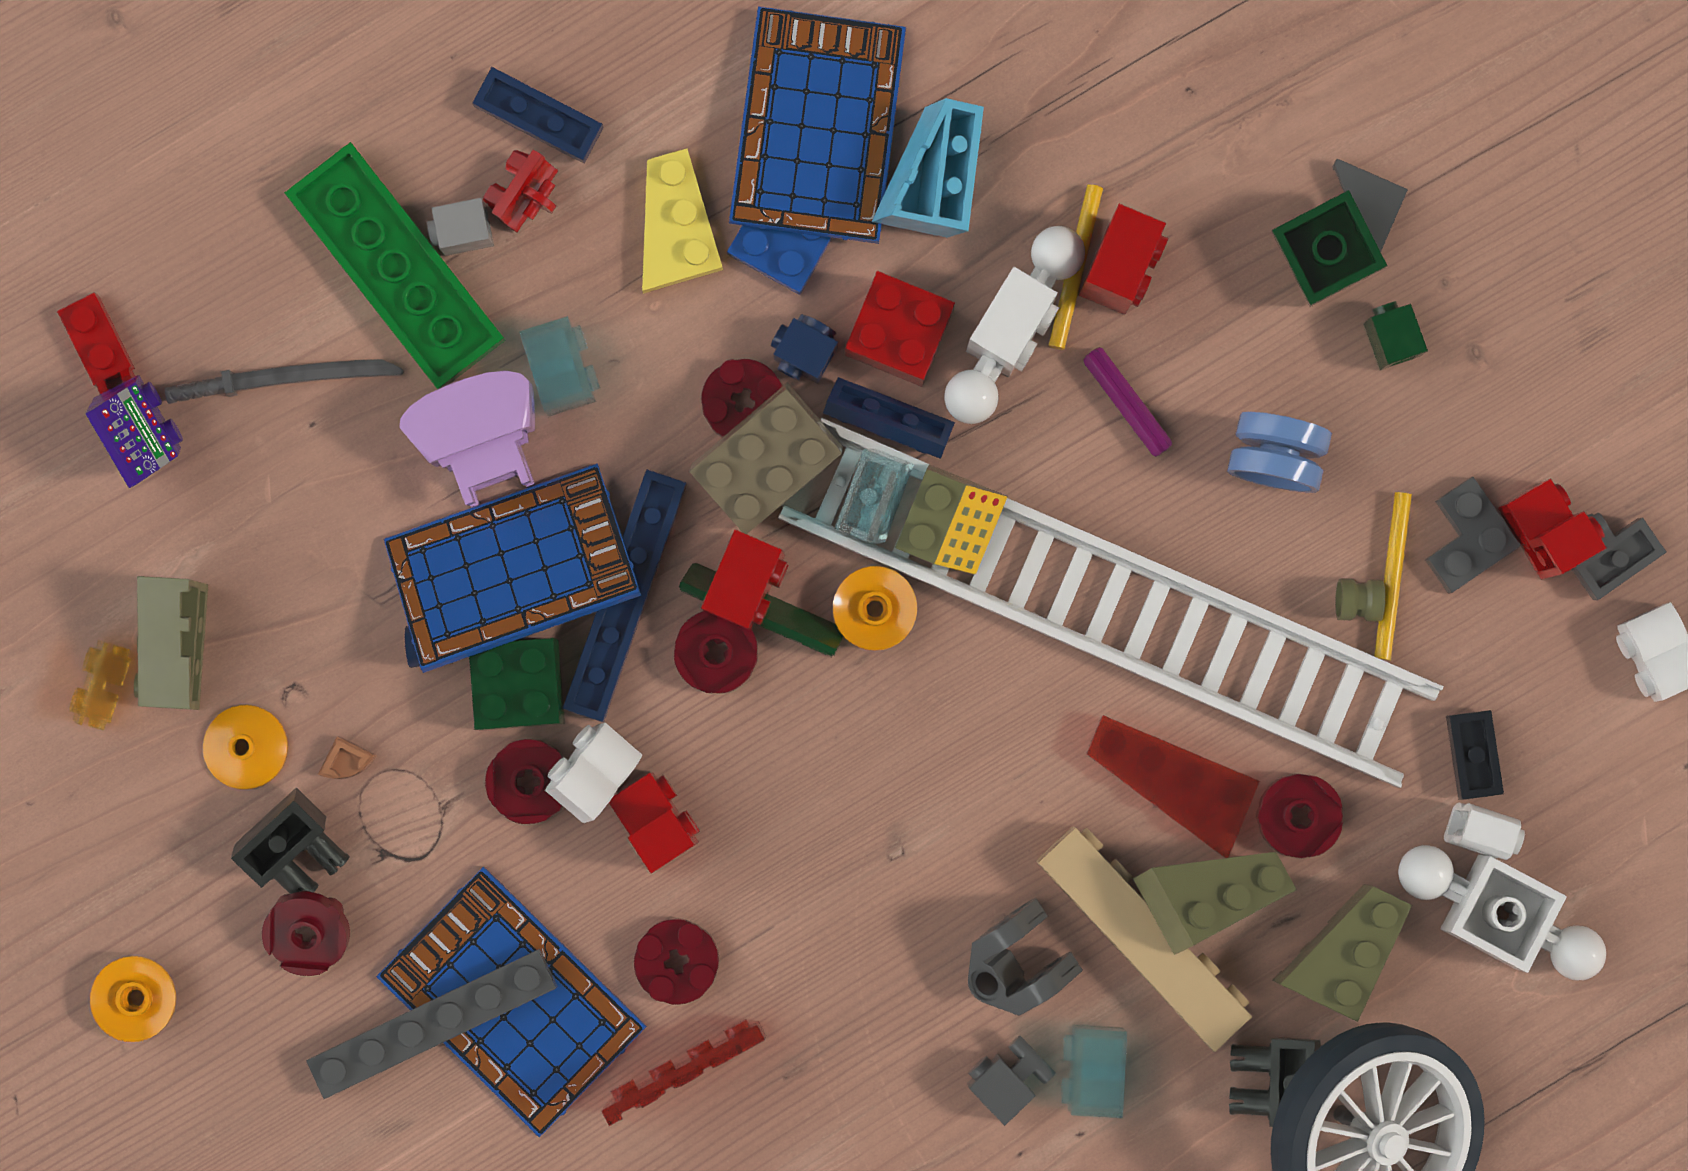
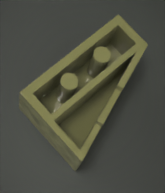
(170, 642)
(1211, 895)
(1348, 953)

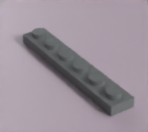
(431, 1024)

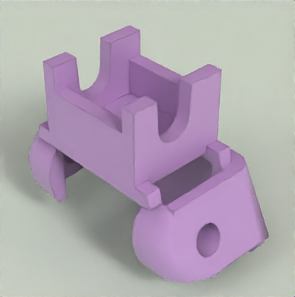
(476, 430)

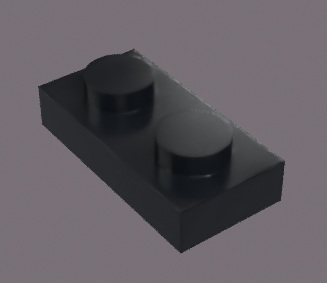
(1474, 755)

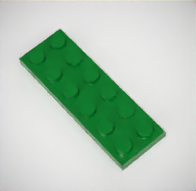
(394, 266)

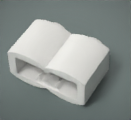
(1659, 649)
(592, 772)
(1484, 831)

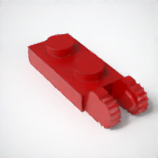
(96, 341)

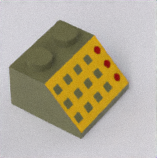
(951, 521)

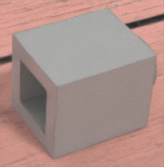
(460, 227)

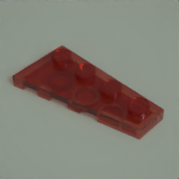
(1185, 786)
(665, 1075)

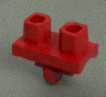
(526, 192)

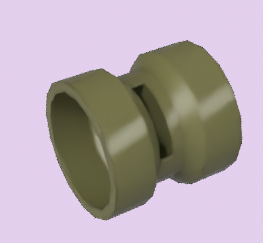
(1360, 599)

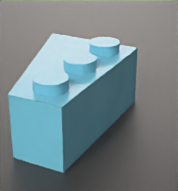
(936, 172)

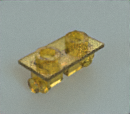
(92, 699)

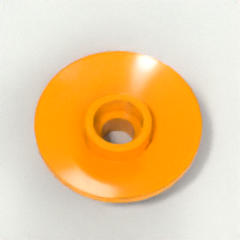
(878, 585)
(266, 747)
(112, 1002)

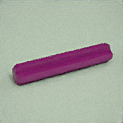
(1127, 401)

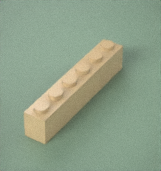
(1126, 920)

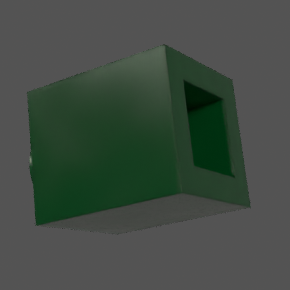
(1394, 335)

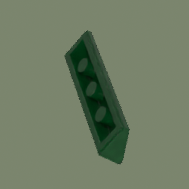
(780, 618)

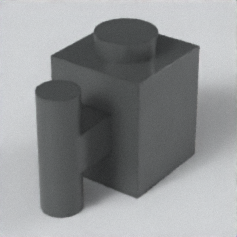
(1002, 1086)

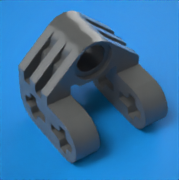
(998, 977)

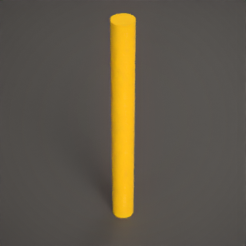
(1071, 285)
(1393, 574)

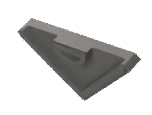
(1375, 197)

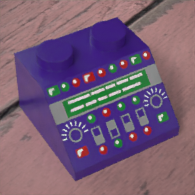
(134, 429)

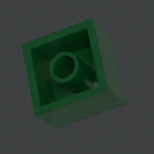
(1329, 248)
(517, 685)

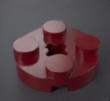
(733, 378)
(711, 676)
(502, 781)
(1324, 816)
(310, 910)
(655, 949)

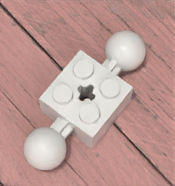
(1013, 318)
(1531, 906)

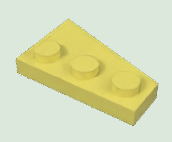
(676, 225)

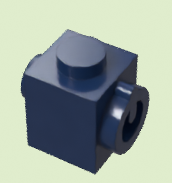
(804, 348)

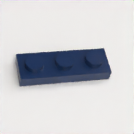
(537, 115)
(888, 417)

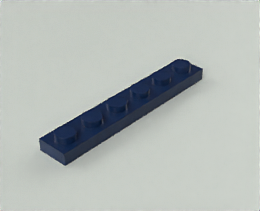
(616, 625)

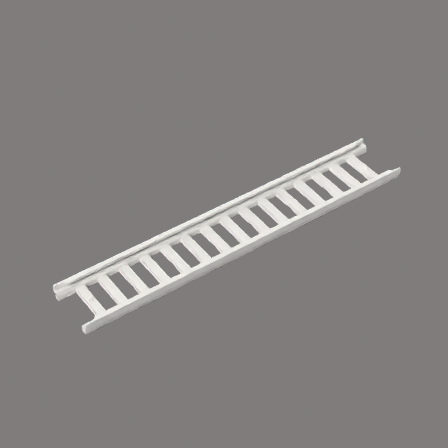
(1164, 579)

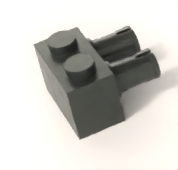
(279, 837)
(1281, 1061)

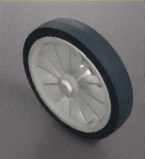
(1382, 1131)

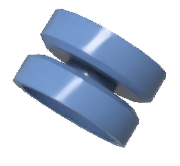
(1279, 452)

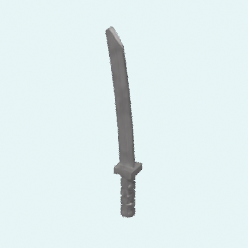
(231, 383)

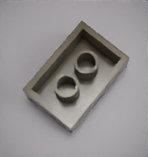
(766, 459)

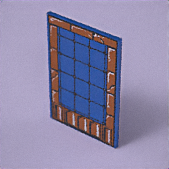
(817, 125)
(511, 568)
(540, 1051)

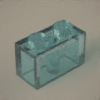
(559, 365)
(874, 496)
(1096, 1071)

